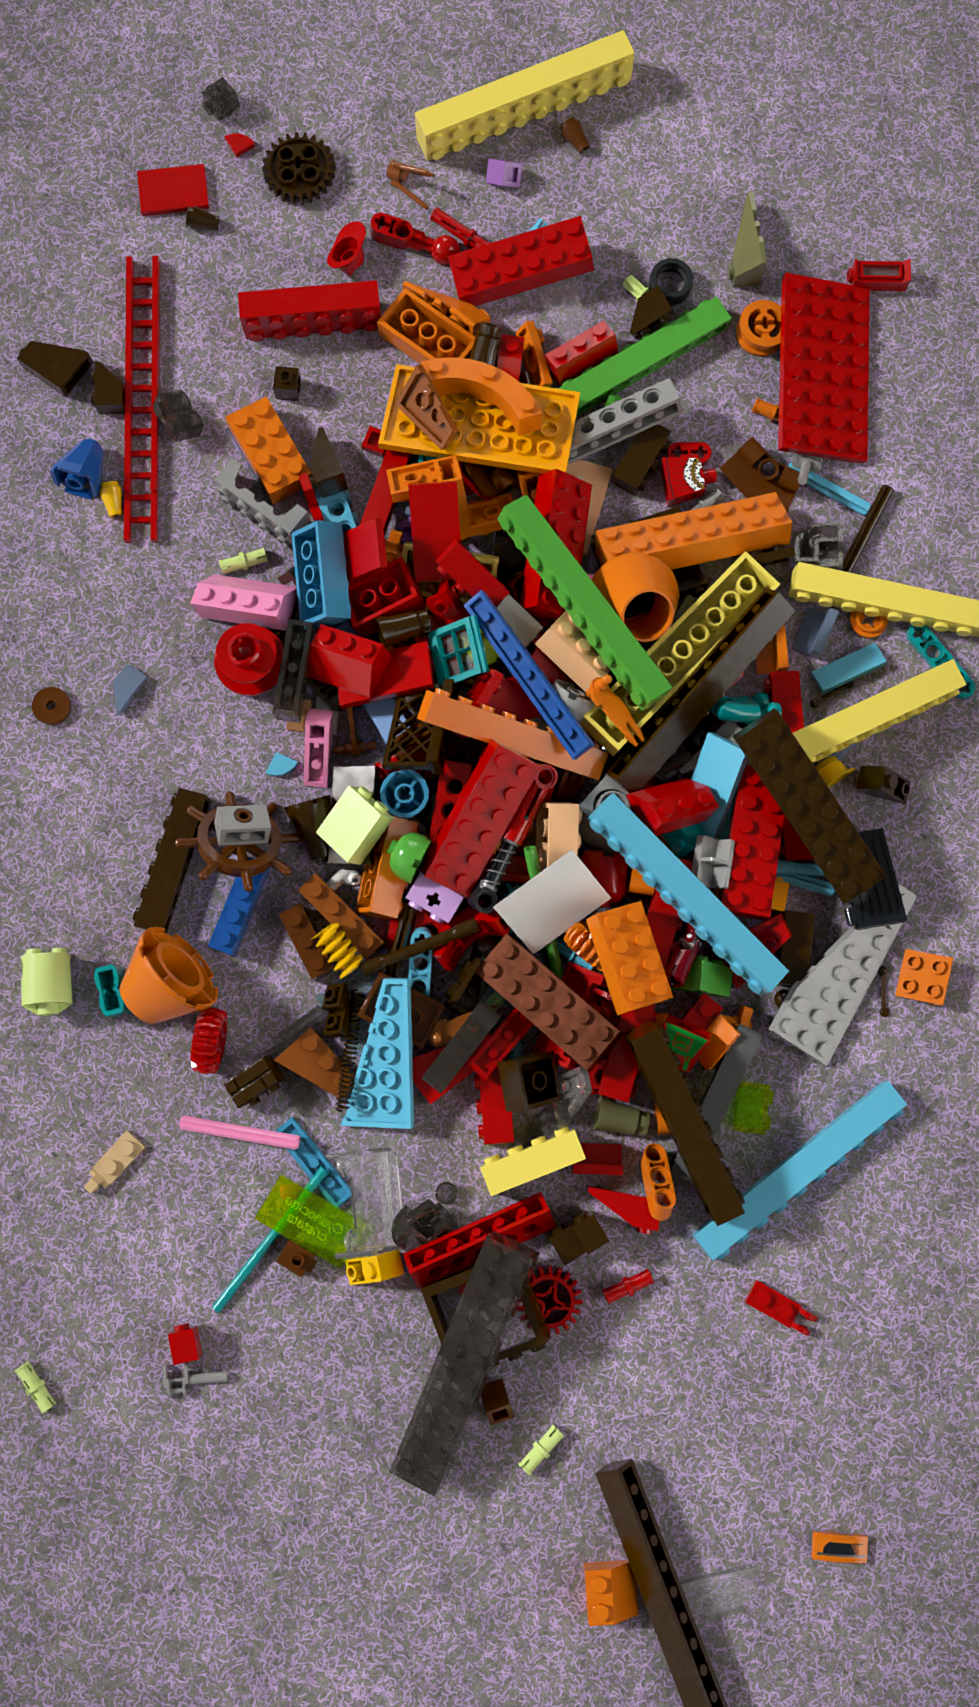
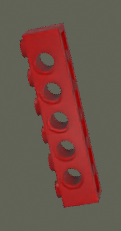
(461, 1247)

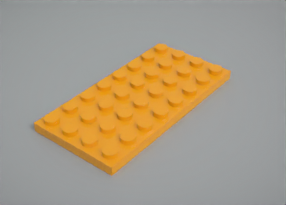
(485, 432)

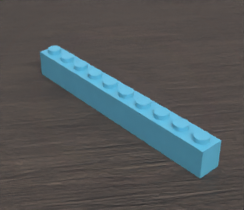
(687, 895)
(803, 1167)

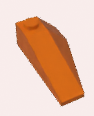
(460, 312)

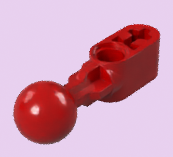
(416, 240)

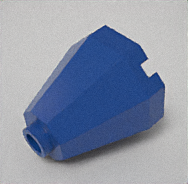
(77, 466)

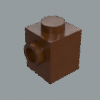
(297, 1259)

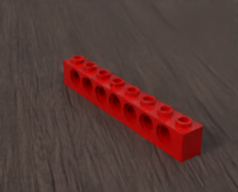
(444, 797)

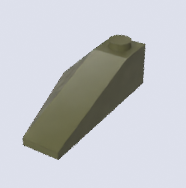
(749, 250)

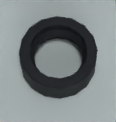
(677, 266)

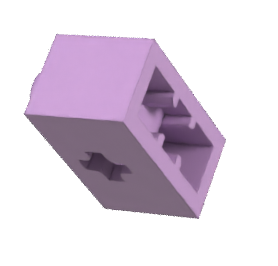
(439, 912)

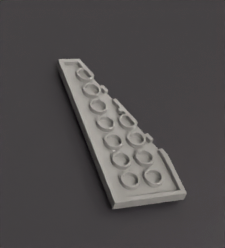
(831, 992)

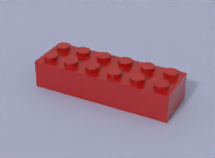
(522, 262)
(310, 310)
(565, 506)
(479, 818)
(757, 834)

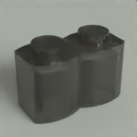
(177, 414)

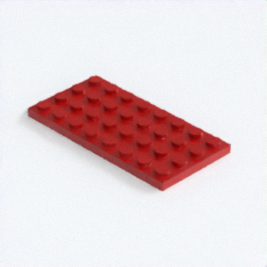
(824, 369)

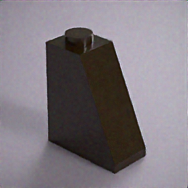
(55, 364)

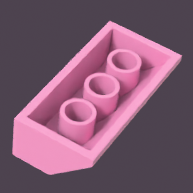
(245, 601)

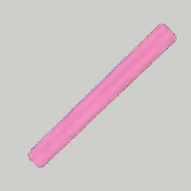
(240, 1132)

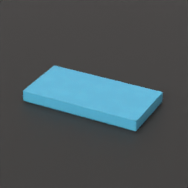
(721, 769)

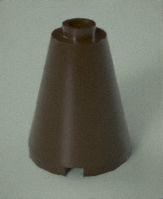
(306, 820)

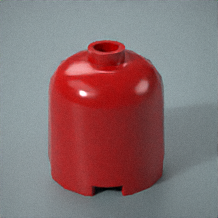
(609, 872)

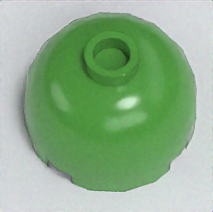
(408, 855)

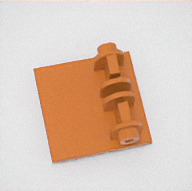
(924, 977)

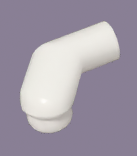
(344, 876)

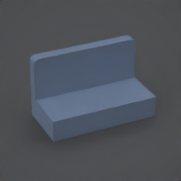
(814, 632)

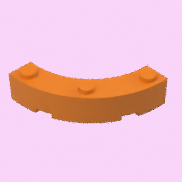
(487, 385)

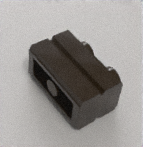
(254, 1081)

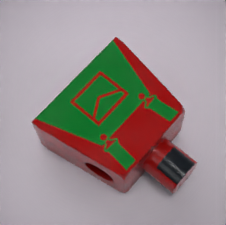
(686, 1041)

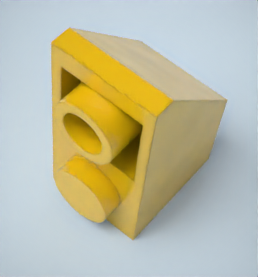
(374, 1268)

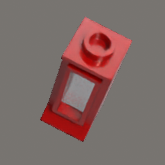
(880, 275)

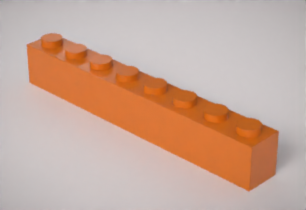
(521, 737)

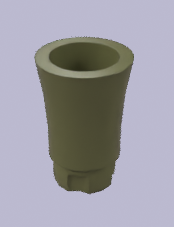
(620, 1118)

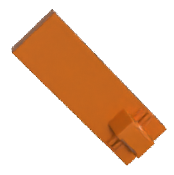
(533, 354)

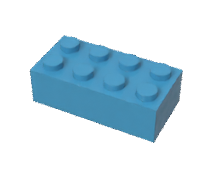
(321, 573)

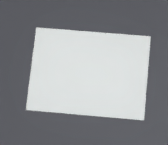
(552, 902)

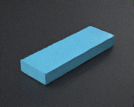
(848, 668)

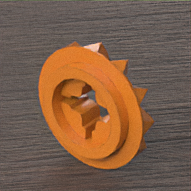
(865, 630)

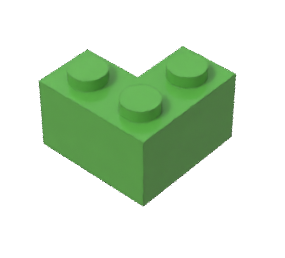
(708, 978)

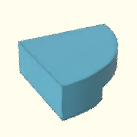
(281, 765)

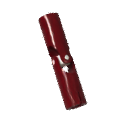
(683, 959)

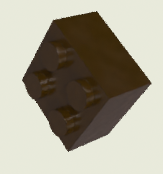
(529, 1081)

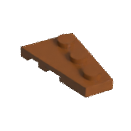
(426, 409)
(314, 1062)

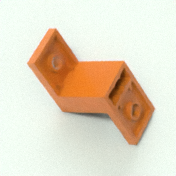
(475, 517)

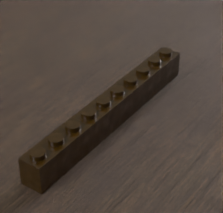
(701, 690)
(659, 1585)

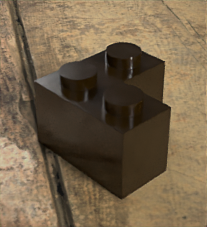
(578, 1237)

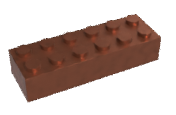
(549, 1003)

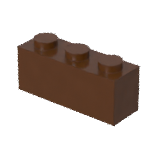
(301, 933)

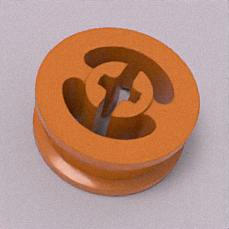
(759, 341)

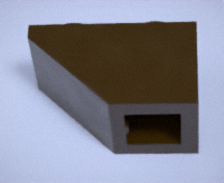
(650, 310)
(108, 391)
(883, 783)

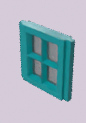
(458, 651)

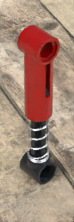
(513, 837)

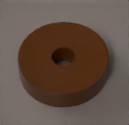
(44, 698)

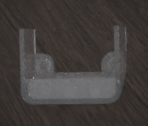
(374, 1200)

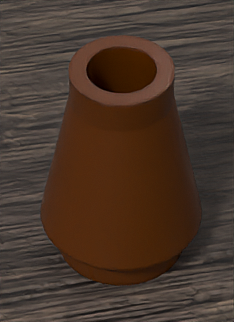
(574, 134)

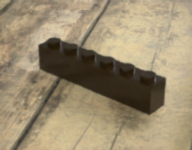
(171, 863)

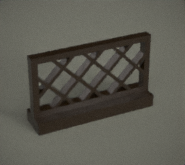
(436, 744)

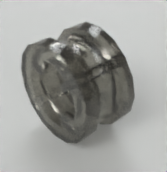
(440, 1198)

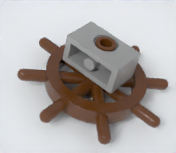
(240, 830)

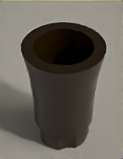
(486, 344)
(402, 627)

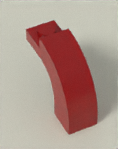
(489, 924)

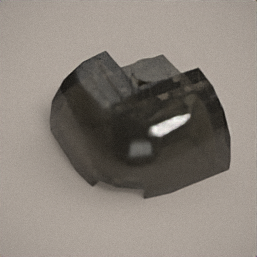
(821, 545)
(421, 1225)

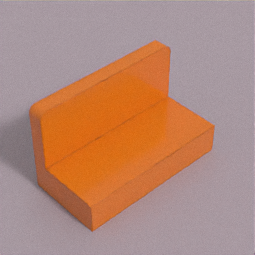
(774, 655)
(722, 1039)

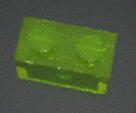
(752, 1108)

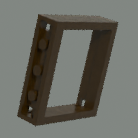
(529, 1302)

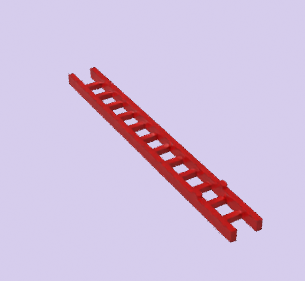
(130, 324)

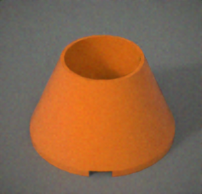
(635, 574)
(166, 978)

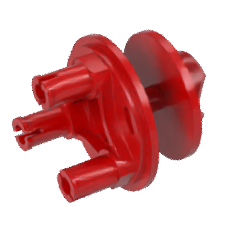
(248, 659)

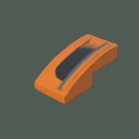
(839, 1547)

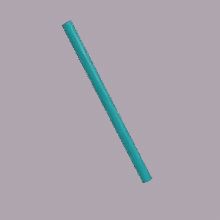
(260, 1251)

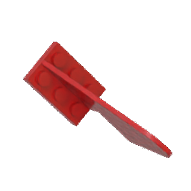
(500, 694)

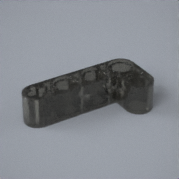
(461, 1047)

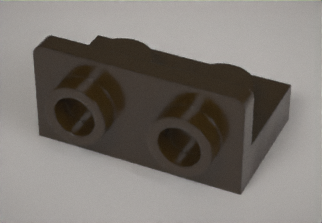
(773, 555)

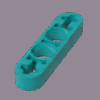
(944, 655)

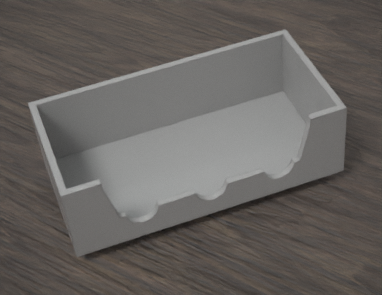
(259, 511)

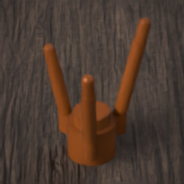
(399, 172)

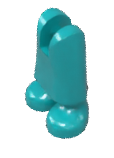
(743, 708)

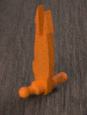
(613, 707)

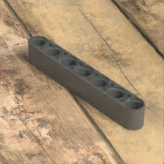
(721, 1091)

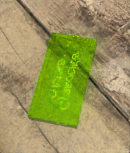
(306, 1219)

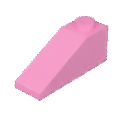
(318, 747)

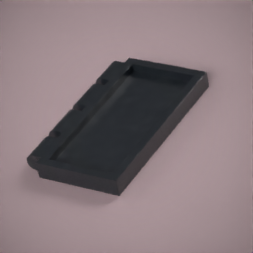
(882, 902)

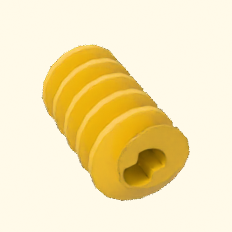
(338, 949)

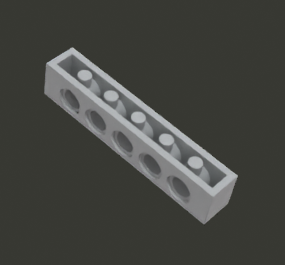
(624, 419)

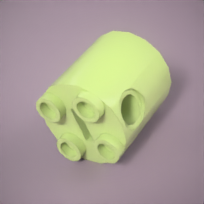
(46, 981)

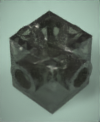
(220, 99)

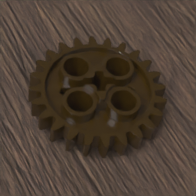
(277, 169)

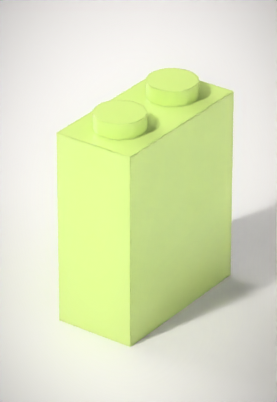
(355, 824)

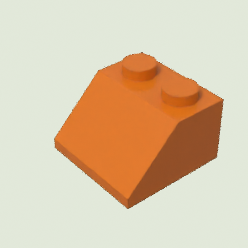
(610, 1592)

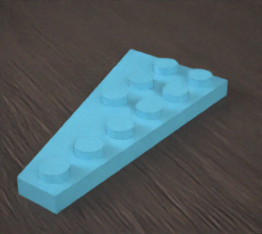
(385, 1070)

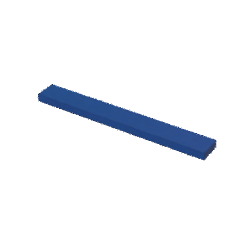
(529, 675)

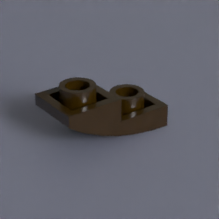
(337, 1004)

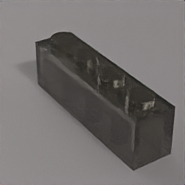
(294, 671)

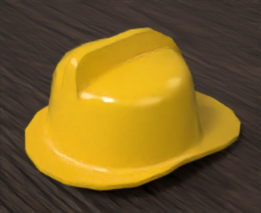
(833, 770)

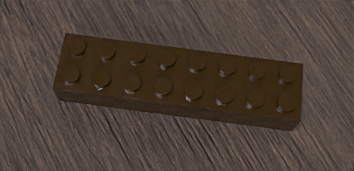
(809, 805)
(684, 1122)

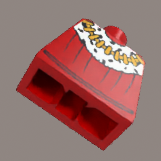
(684, 479)

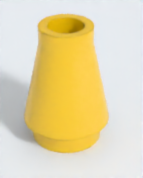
(112, 497)

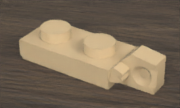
(114, 1161)

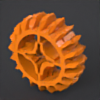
(581, 942)

